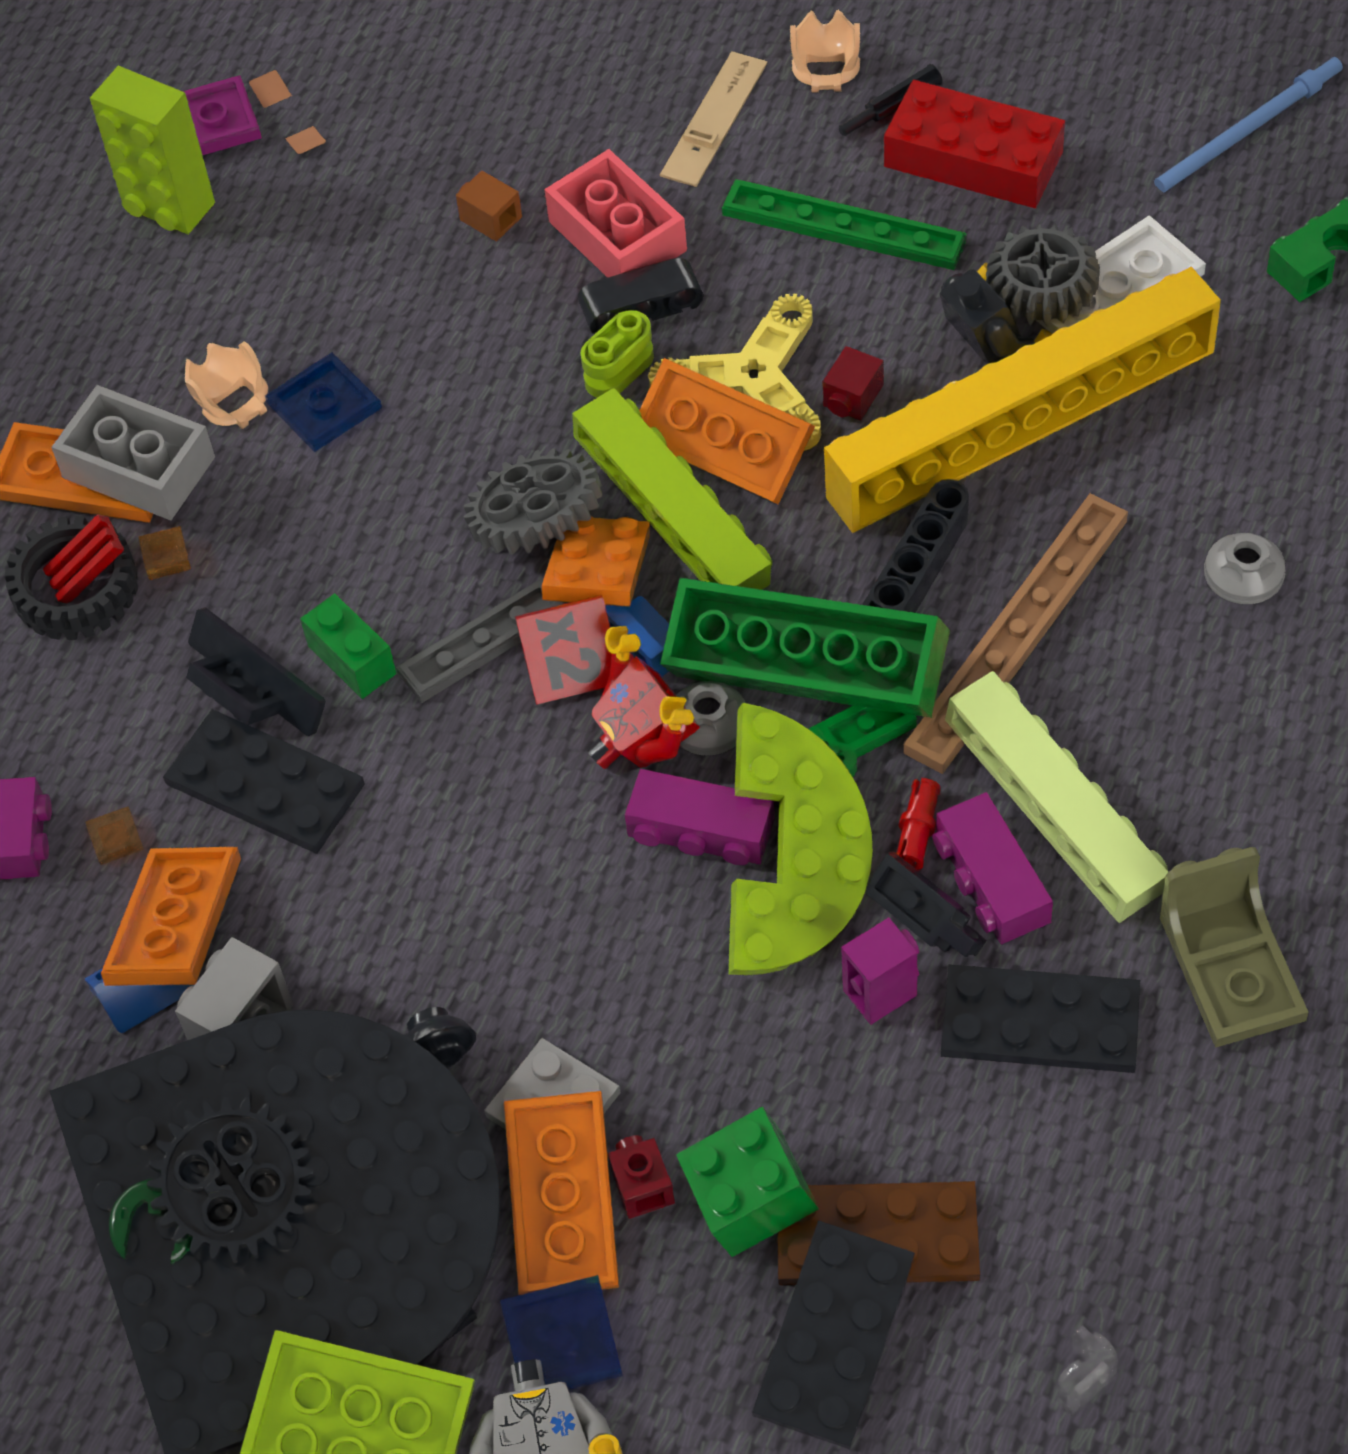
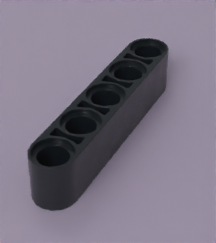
(942, 520)

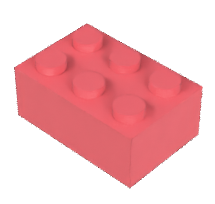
(615, 216)

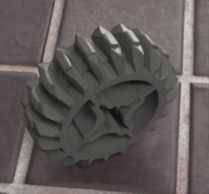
(1067, 267)

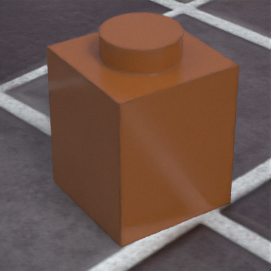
(488, 205)

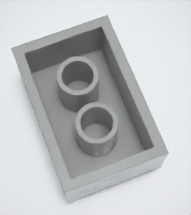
(133, 452)

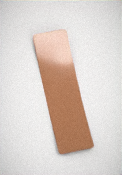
(270, 90)

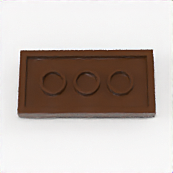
(923, 1217)

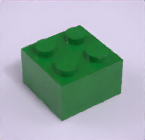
(747, 1182)

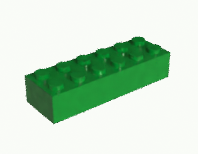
(806, 647)

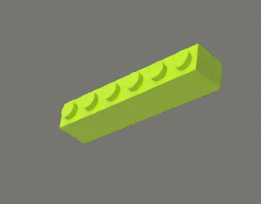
(669, 494)

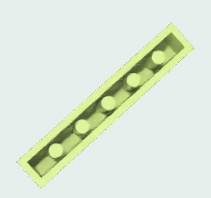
(1057, 796)

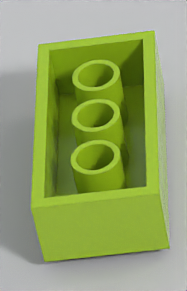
(153, 150)

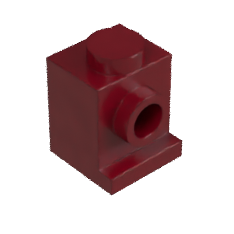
(644, 1189)

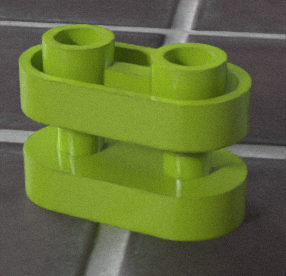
(617, 353)

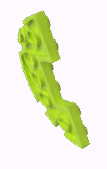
(820, 845)

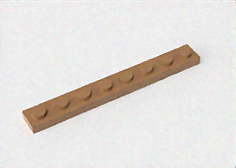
(1022, 621)

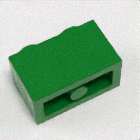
(348, 646)

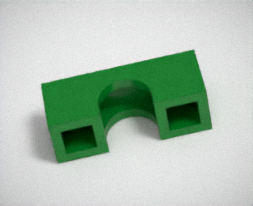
(1304, 258)

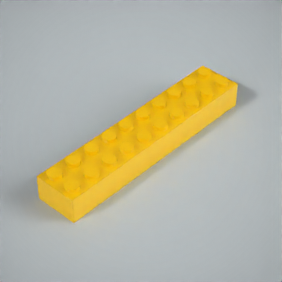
(1021, 398)

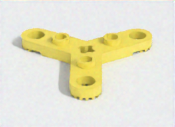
(769, 353)

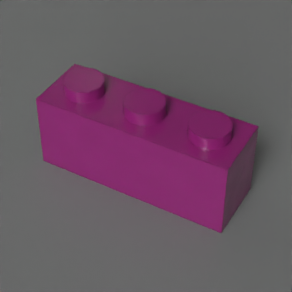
(698, 818)
(992, 869)

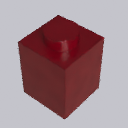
(853, 383)

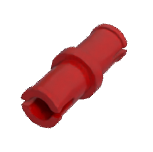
(918, 821)

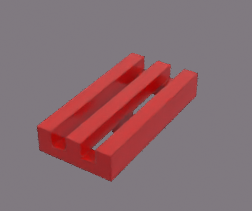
(79, 554)

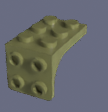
(1228, 947)

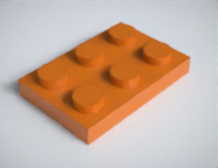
(597, 561)

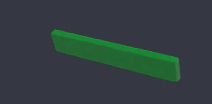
(844, 224)

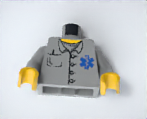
(542, 1419)

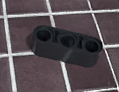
(652, 290)

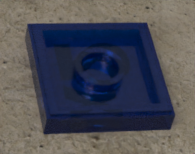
(323, 402)
(566, 1331)

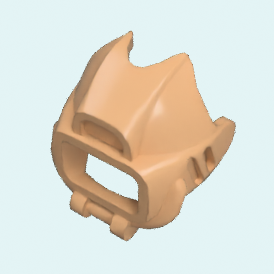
(825, 43)
(220, 376)

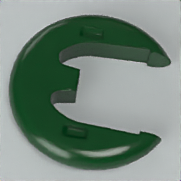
(122, 1217)

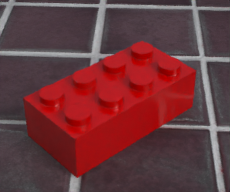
(974, 143)

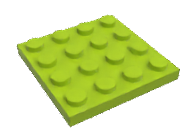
(353, 1402)

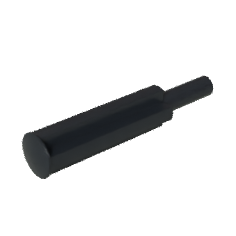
(889, 100)

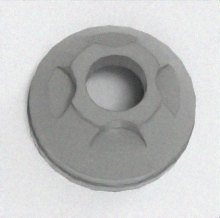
(1242, 581)
(718, 729)

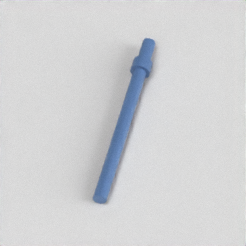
(1304, 85)

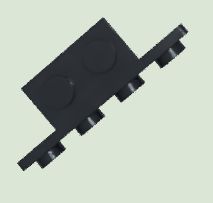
(247, 678)

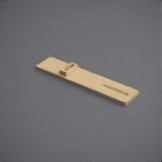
(713, 119)

